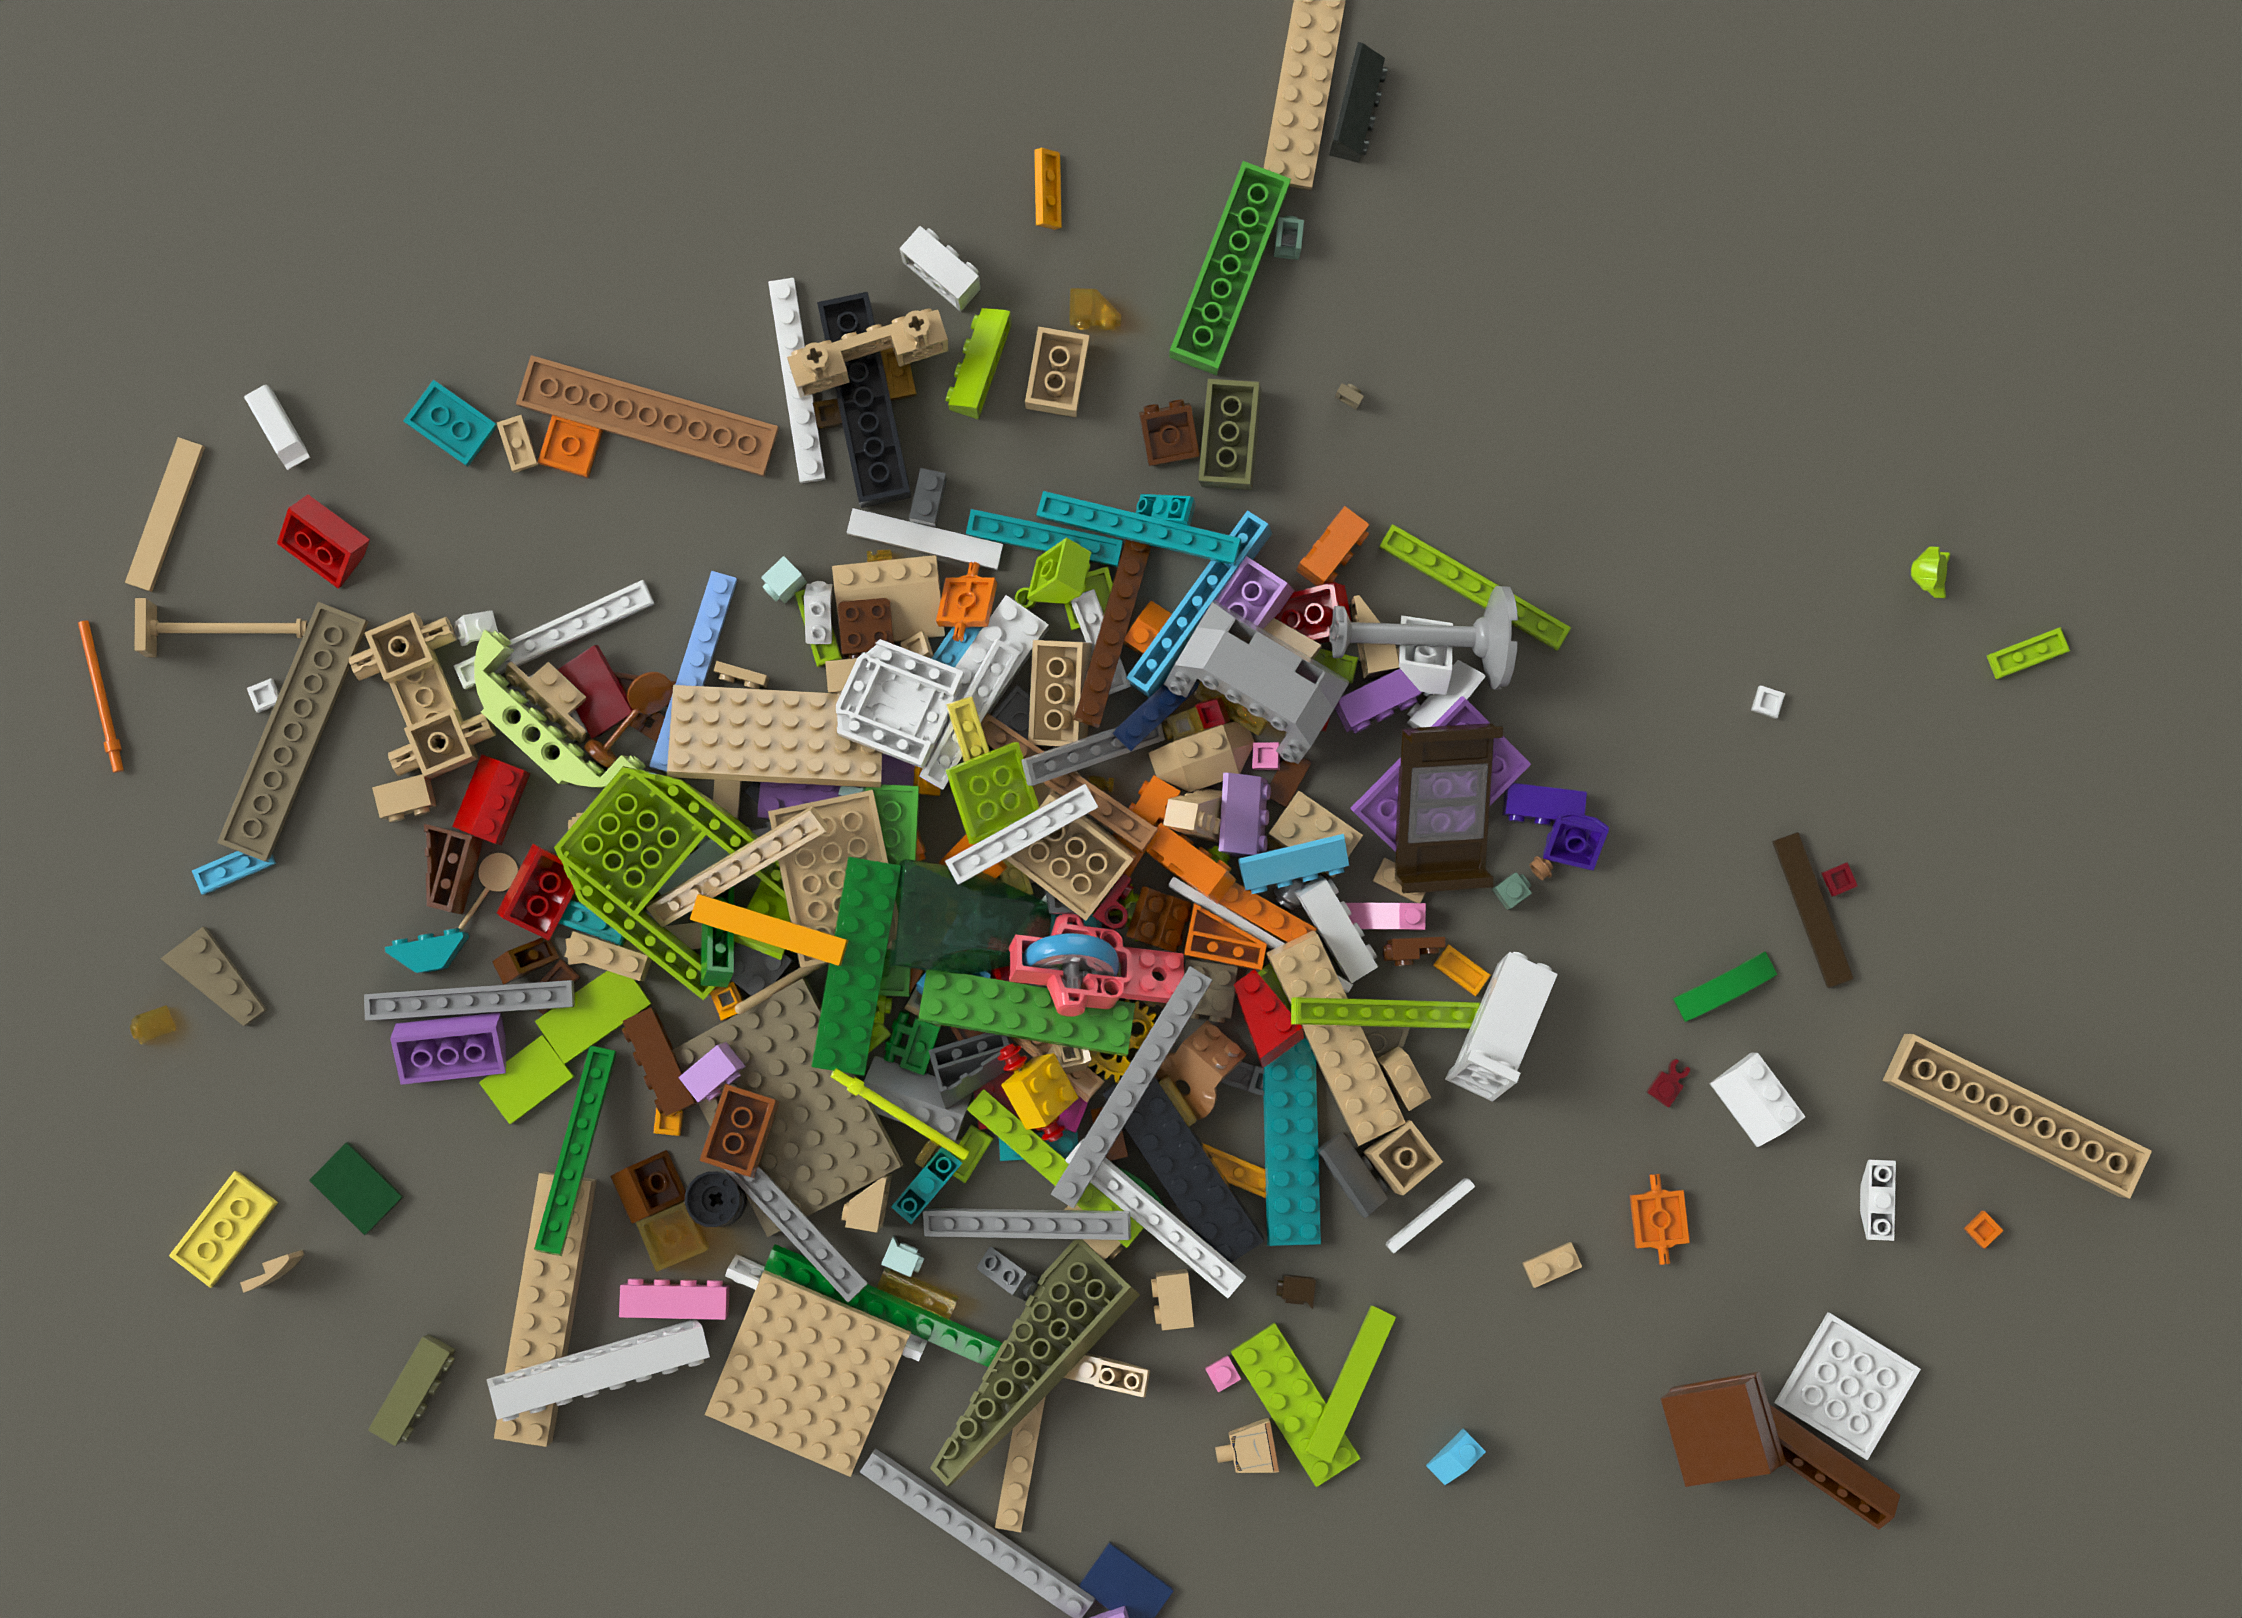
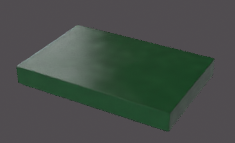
(356, 1188)

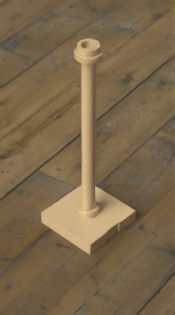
(148, 627)

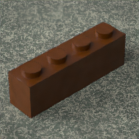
(659, 1062)

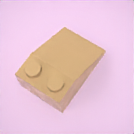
(1375, 658)

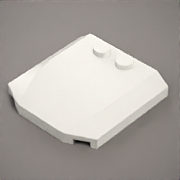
(897, 702)

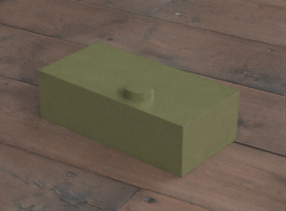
(1230, 434)

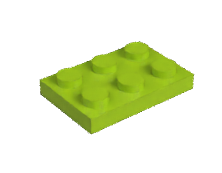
(770, 903)

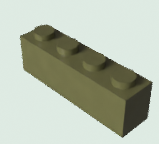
(412, 1389)

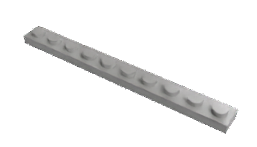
(1131, 1087)
(977, 1535)

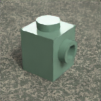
(1512, 890)

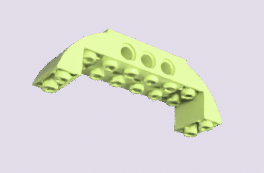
(501, 706)

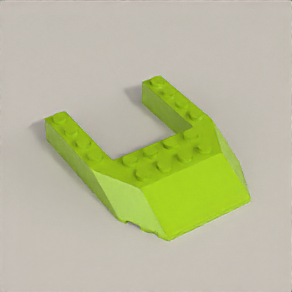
(633, 844)

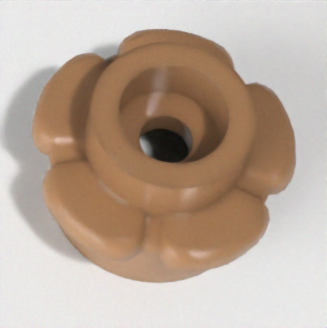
(1541, 867)

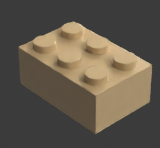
(1057, 371)
(1307, 822)

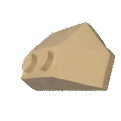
(1203, 757)

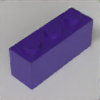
(1541, 803)

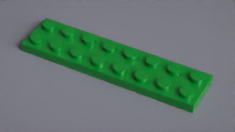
(854, 986)

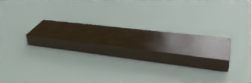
(1812, 910)

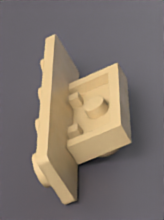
(553, 694)

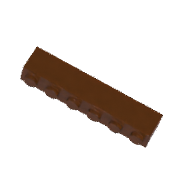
(1835, 1473)

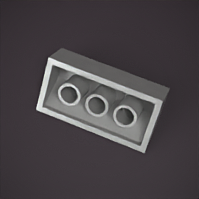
(915, 1095)

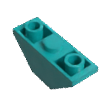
(1167, 507)
(428, 952)
(926, 1185)

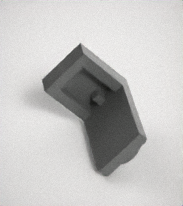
(1008, 1274)

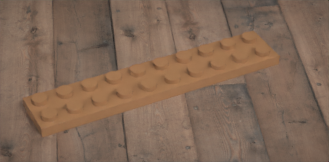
(647, 416)

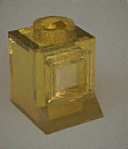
(1183, 725)

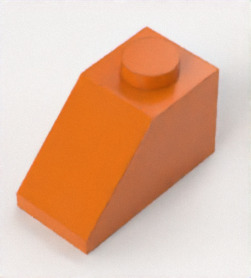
(1146, 627)

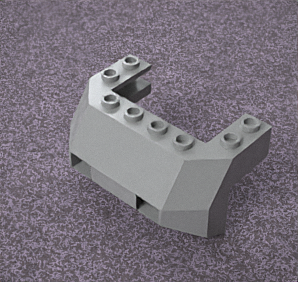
(1260, 675)

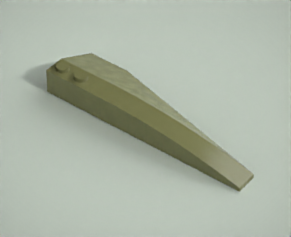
(1061, 1323)

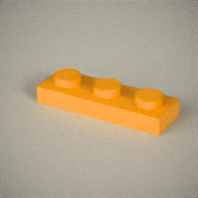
(1048, 188)

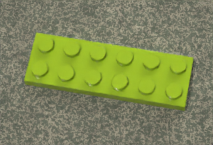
(1290, 1399)

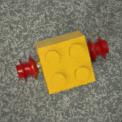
(1037, 1090)

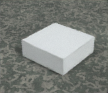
(263, 695)
(1768, 702)

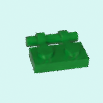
(921, 1039)

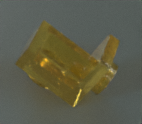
(152, 1024)

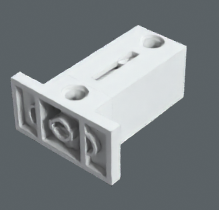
(1503, 1027)

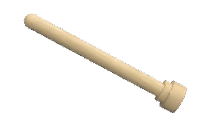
(776, 987)

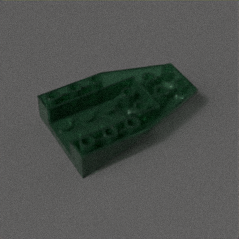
(960, 925)

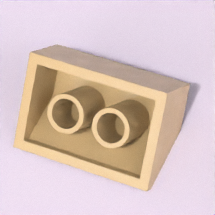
(869, 1207)

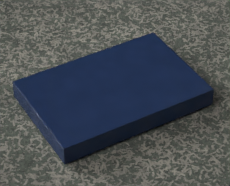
(1121, 1581)

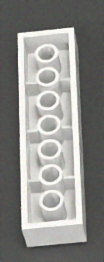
(597, 1369)

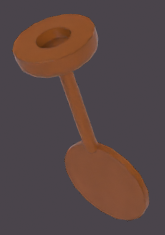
(646, 696)

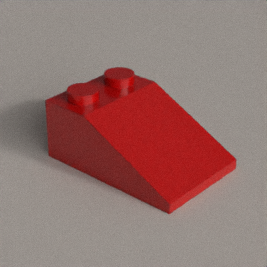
(1312, 610)

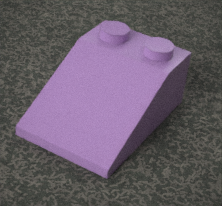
(1255, 593)

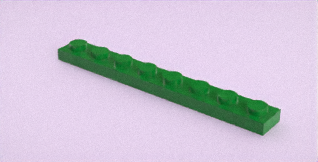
(575, 1151)

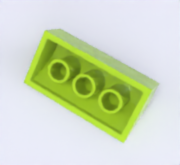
(980, 362)

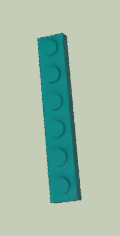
(1040, 536)

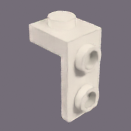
(818, 613)

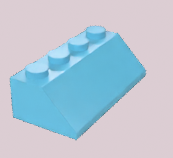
(1294, 862)

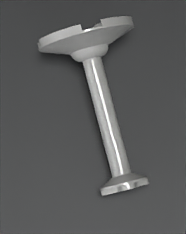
(1488, 636)

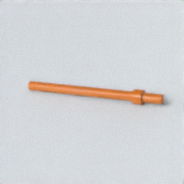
(111, 745)

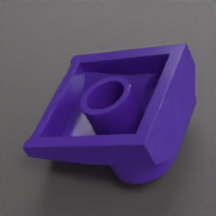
(1575, 840)

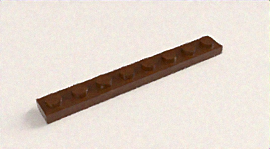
(1112, 633)

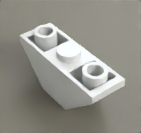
(1878, 1199)

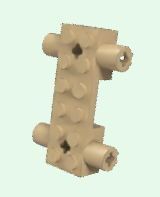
(911, 336)
(422, 695)

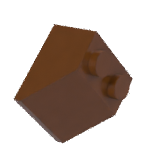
(649, 1186)

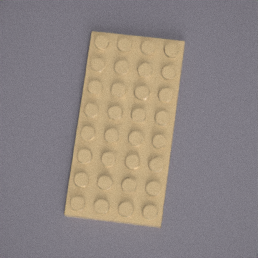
(764, 738)

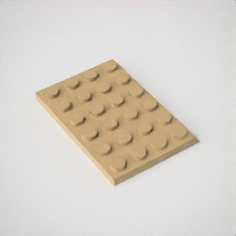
(817, 869)

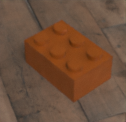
(739, 1131)

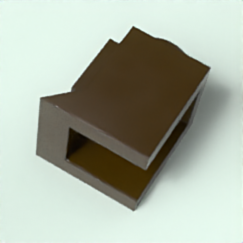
(1296, 1289)

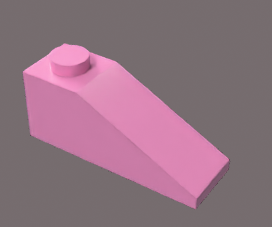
(1388, 916)

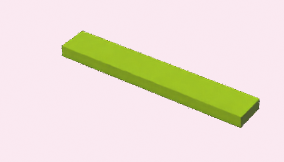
(1350, 1384)

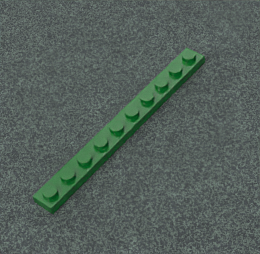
(888, 1308)

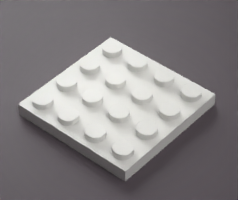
(1847, 1386)

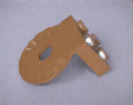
(1203, 1063)

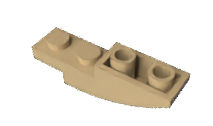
(1110, 1374)

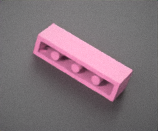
(674, 1300)

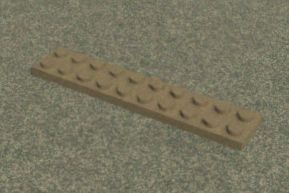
(292, 732)

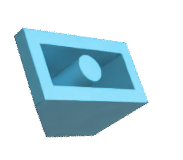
(1455, 1457)

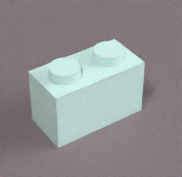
(783, 580)

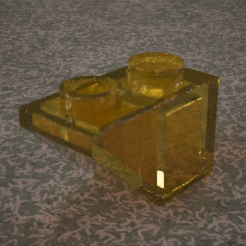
(1092, 309)

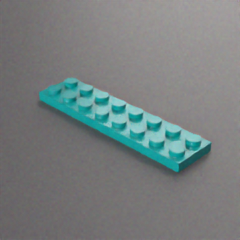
(1292, 1148)

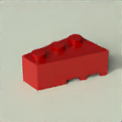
(1266, 1018)

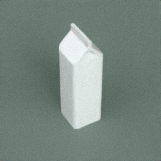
(277, 426)

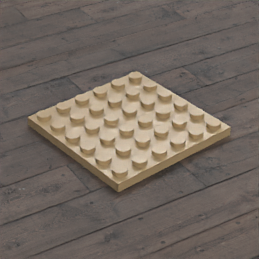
(807, 1373)

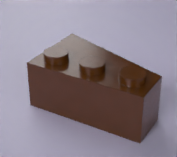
(450, 867)

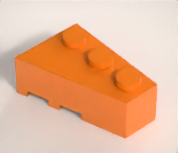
(1190, 864)
(1222, 942)

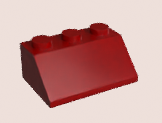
(322, 540)
(491, 800)
(538, 893)

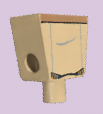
(1250, 1449)

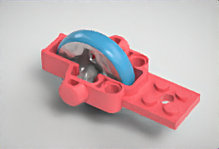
(1084, 962)

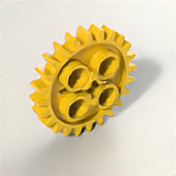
(1110, 1063)

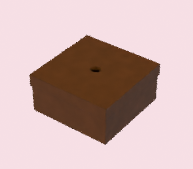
(1723, 1429)

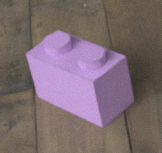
(712, 1072)

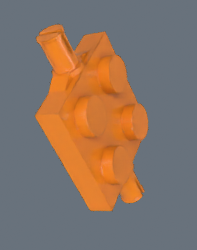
(966, 602)
(1659, 1219)

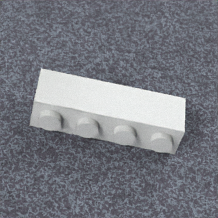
(1336, 928)

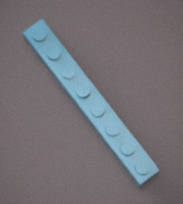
(1169, 643)

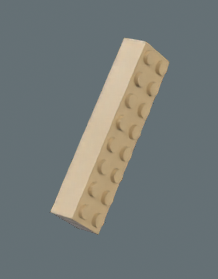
(1339, 1050)

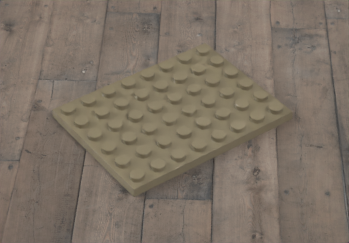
(822, 1134)

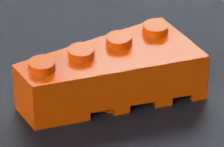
(1151, 808)

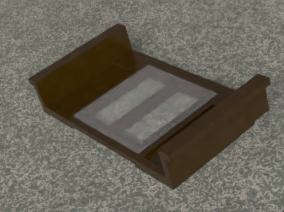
(1444, 807)

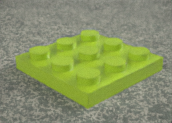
(992, 791)

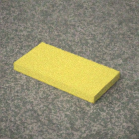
(223, 1229)

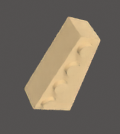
(1196, 814)

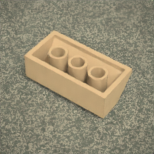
(1055, 690)

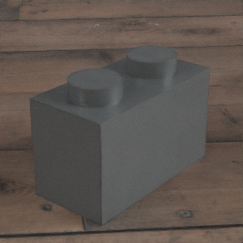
(928, 497)

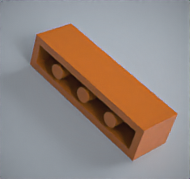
(1264, 914)

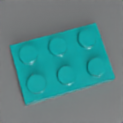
(450, 423)

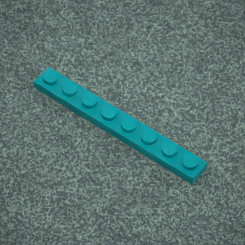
(1139, 528)

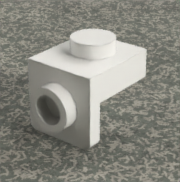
(471, 626)

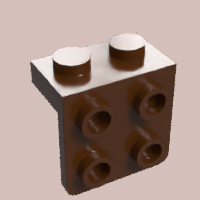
(863, 625)

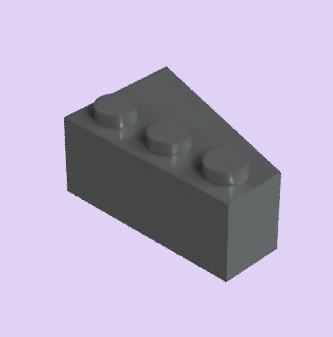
(967, 1065)

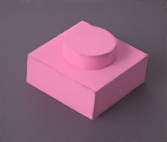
(1265, 756)
(1222, 1373)

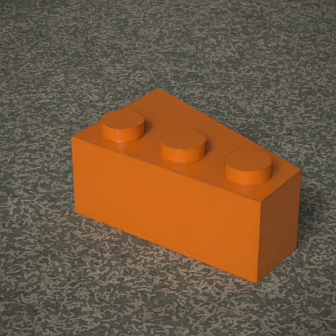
(1333, 548)

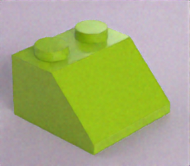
(1060, 573)

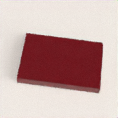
(605, 698)

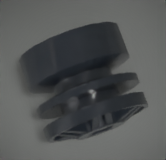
(700, 1199)

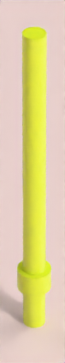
(857, 1087)

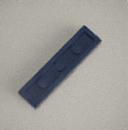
(1150, 716)

